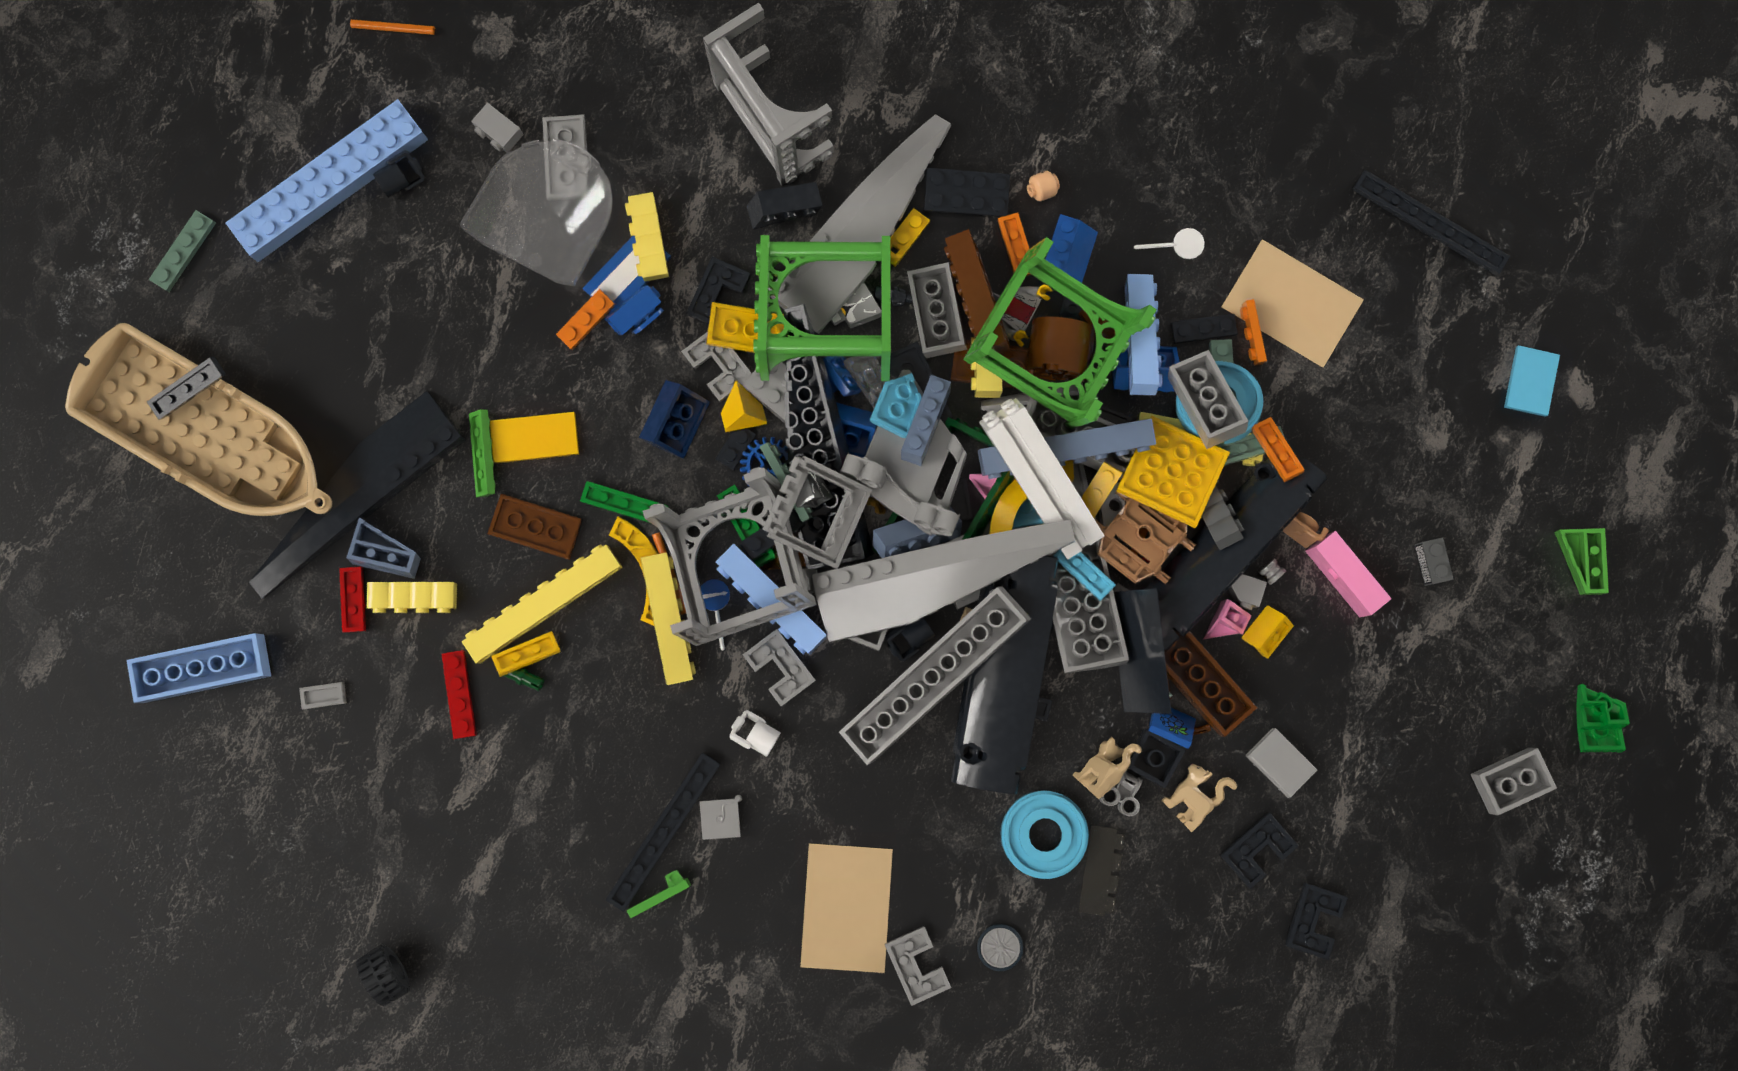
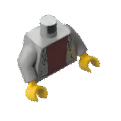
(1022, 310)

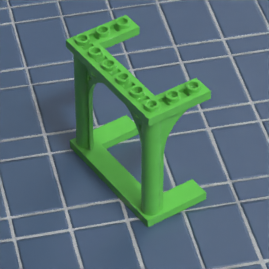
(1122, 319)
(775, 348)

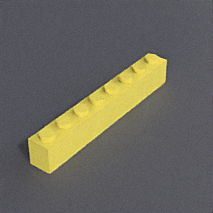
(542, 604)

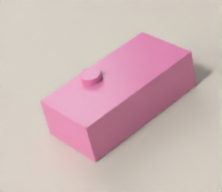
(1348, 575)

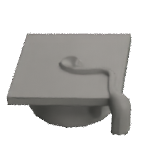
(720, 818)

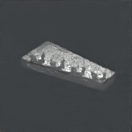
(867, 375)

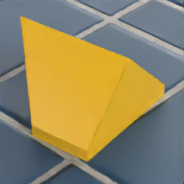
(742, 410)

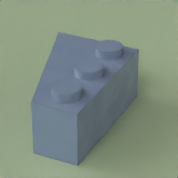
(380, 552)

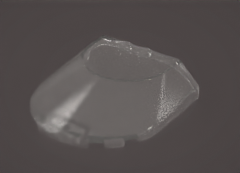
(543, 208)

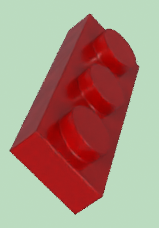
(352, 599)

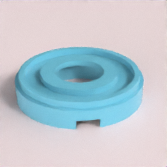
(1247, 394)
(1016, 839)

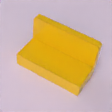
(1268, 631)

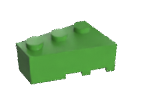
(1586, 558)

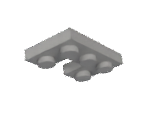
(727, 360)
(796, 674)
(902, 953)

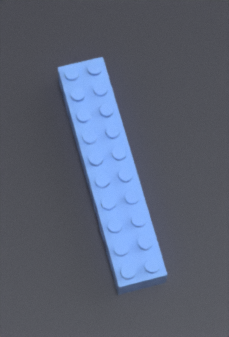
(325, 181)

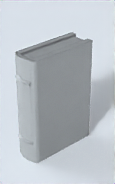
(1281, 762)

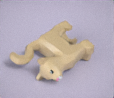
(1103, 770)
(1198, 803)

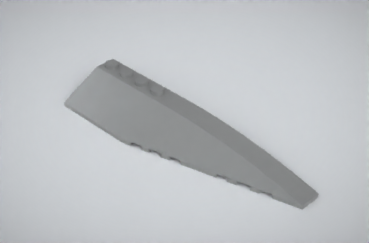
(862, 217)
(921, 581)
(1084, 627)

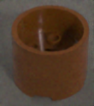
(1059, 348)

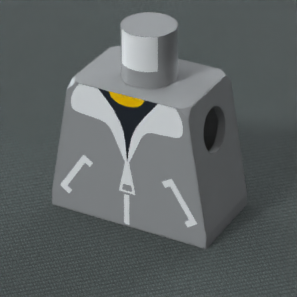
(858, 309)

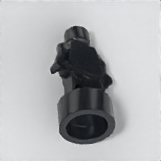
(897, 296)

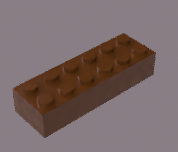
(974, 287)
(1207, 685)

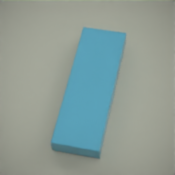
(1087, 574)

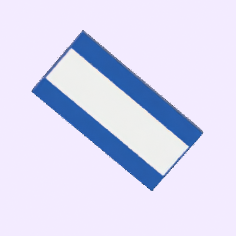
(619, 276)

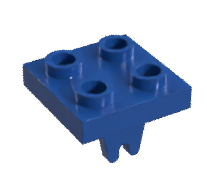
(840, 376)

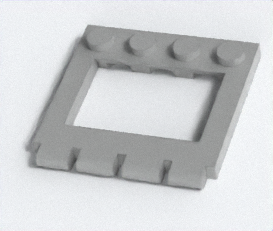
(844, 520)

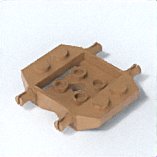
(1164, 537)

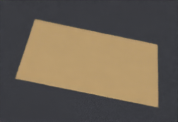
(1294, 303)
(846, 908)

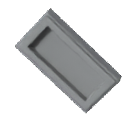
(323, 695)

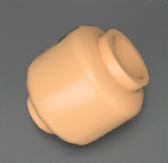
(1043, 185)

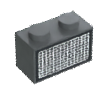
(1433, 561)

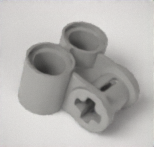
(1125, 791)

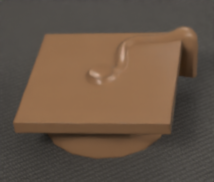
(1304, 529)

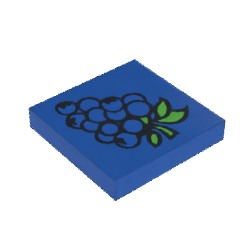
(1173, 727)

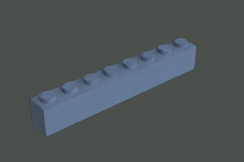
(1082, 444)

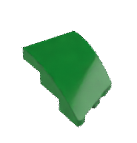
(1600, 721)

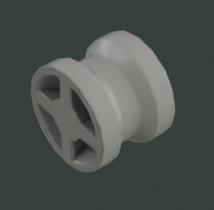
(1272, 571)

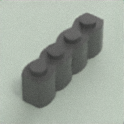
(1220, 519)

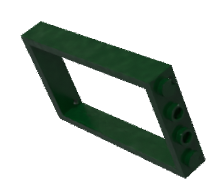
(989, 504)

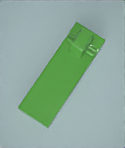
(676, 884)

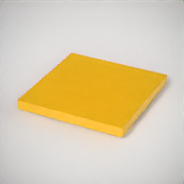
(1174, 474)

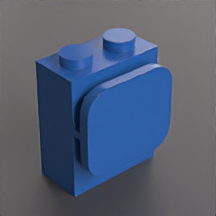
(636, 311)

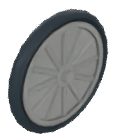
(1000, 947)

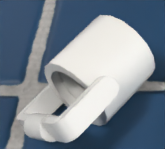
(761, 737)

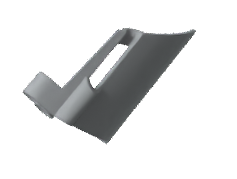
(907, 486)

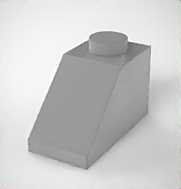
(1248, 591)

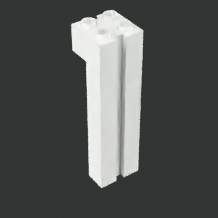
(1039, 473)

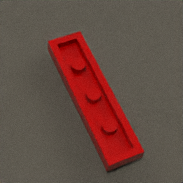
(459, 694)

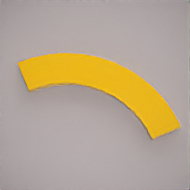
(1012, 499)
(640, 547)

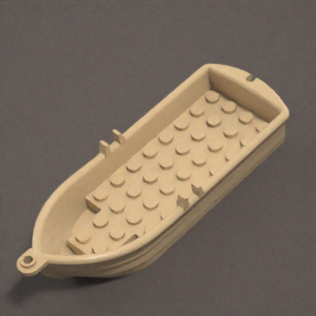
(213, 443)

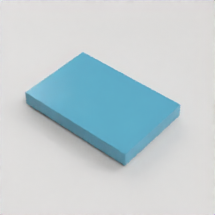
(1532, 381)

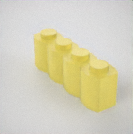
(648, 237)
(411, 595)

